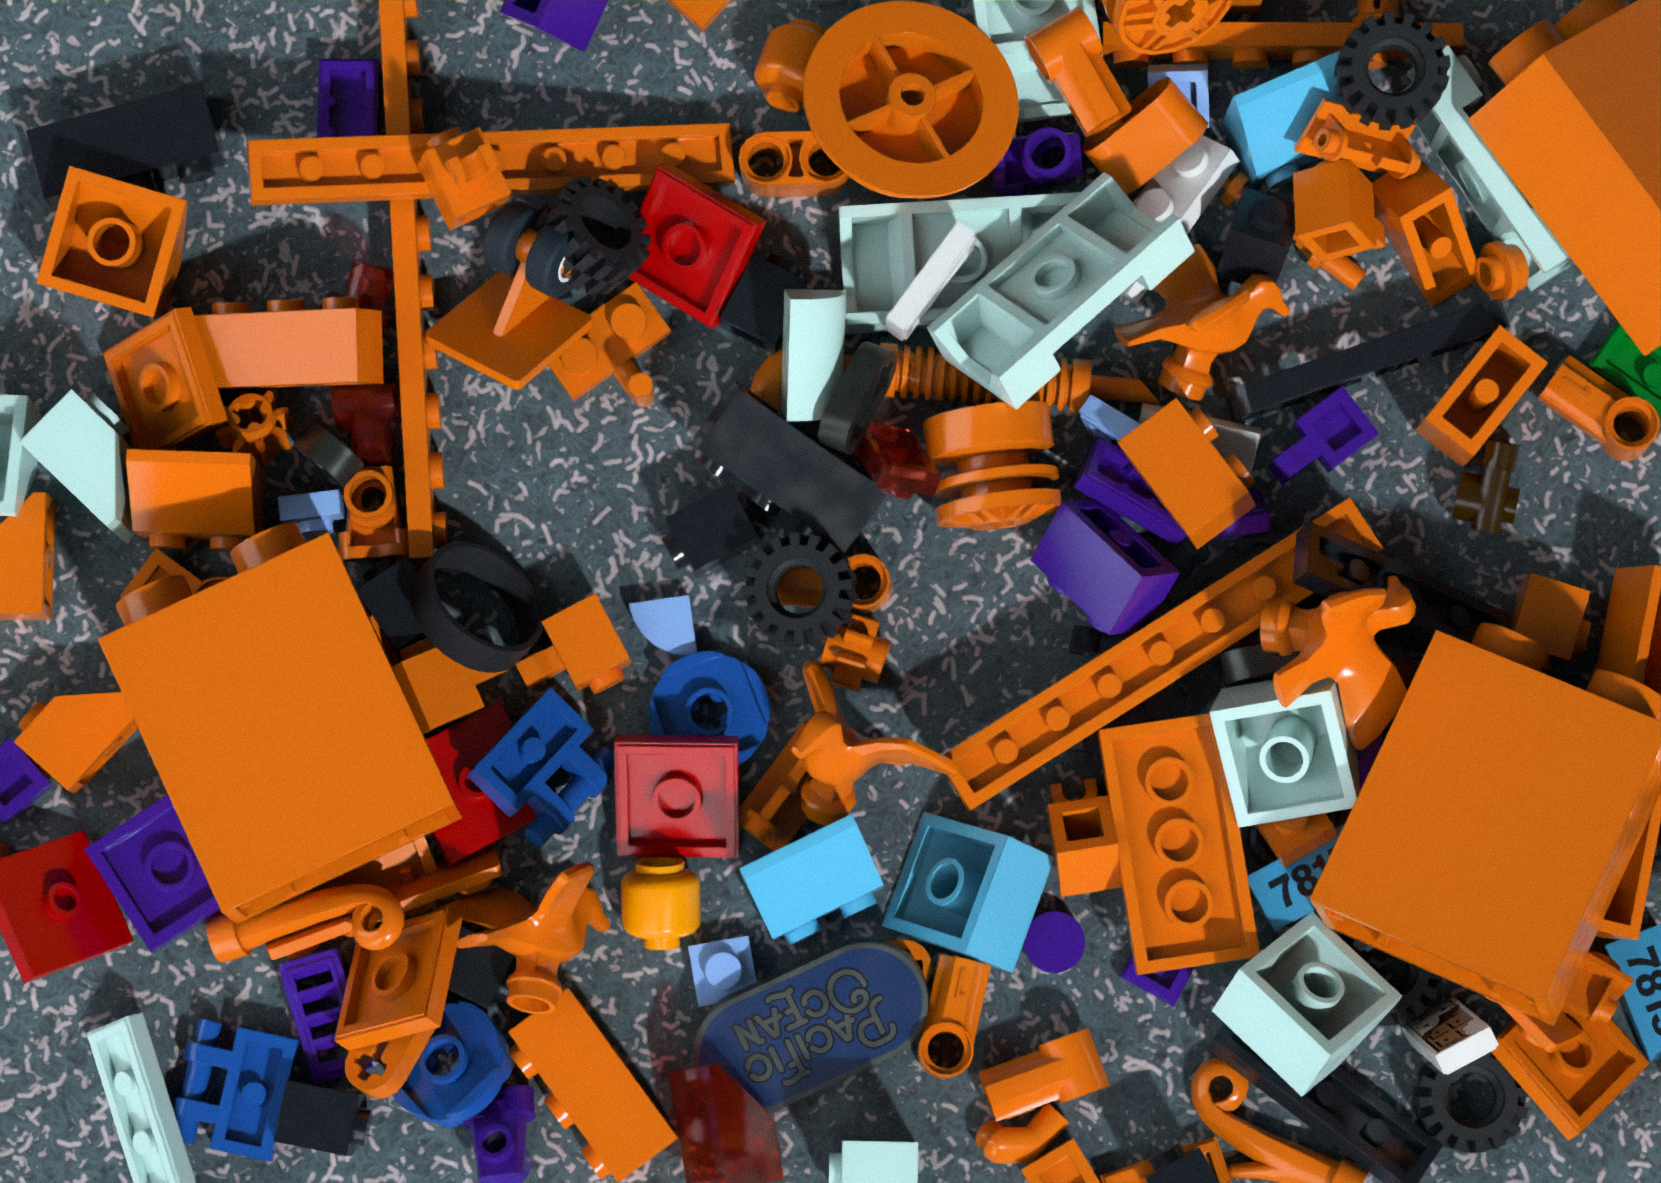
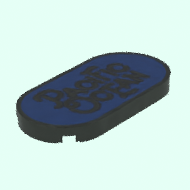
(816, 1021)

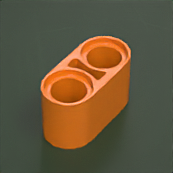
(1147, 138)
(796, 176)

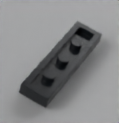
(1336, 564)
(1341, 1113)

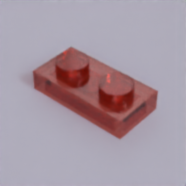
(897, 462)

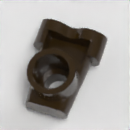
(1487, 497)

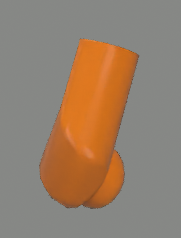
(1020, 1144)

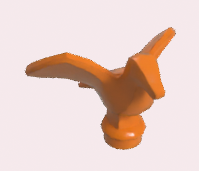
(1201, 321)
(1341, 645)
(840, 755)
(535, 936)

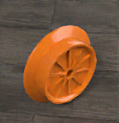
(910, 99)

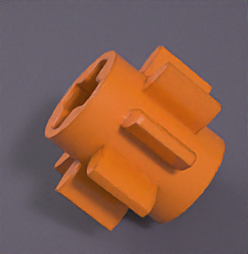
(256, 426)
(856, 653)

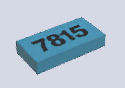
(1286, 892)
(1643, 998)

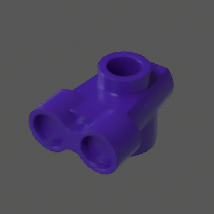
(1025, 166)
(500, 1126)

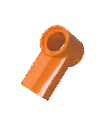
(1072, 58)
(1594, 405)
(804, 586)
(954, 1009)
(1057, 1071)

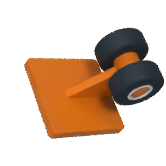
(515, 323)

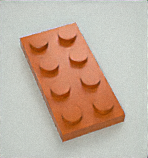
(1177, 845)

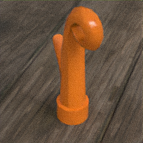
(235, 940)
(1274, 1156)

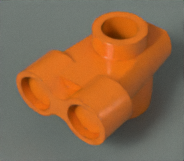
(376, 532)

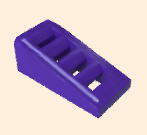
(302, 968)

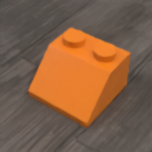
(115, 243)
(195, 497)

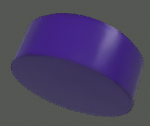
(1054, 942)

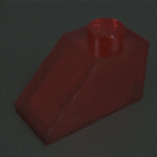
(723, 1129)

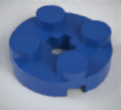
(724, 681)
(475, 1079)

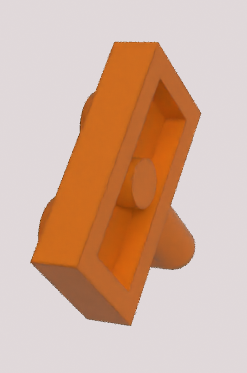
(618, 335)

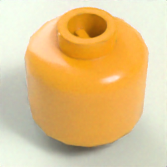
(660, 902)

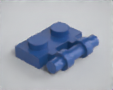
(530, 754)
(251, 1091)

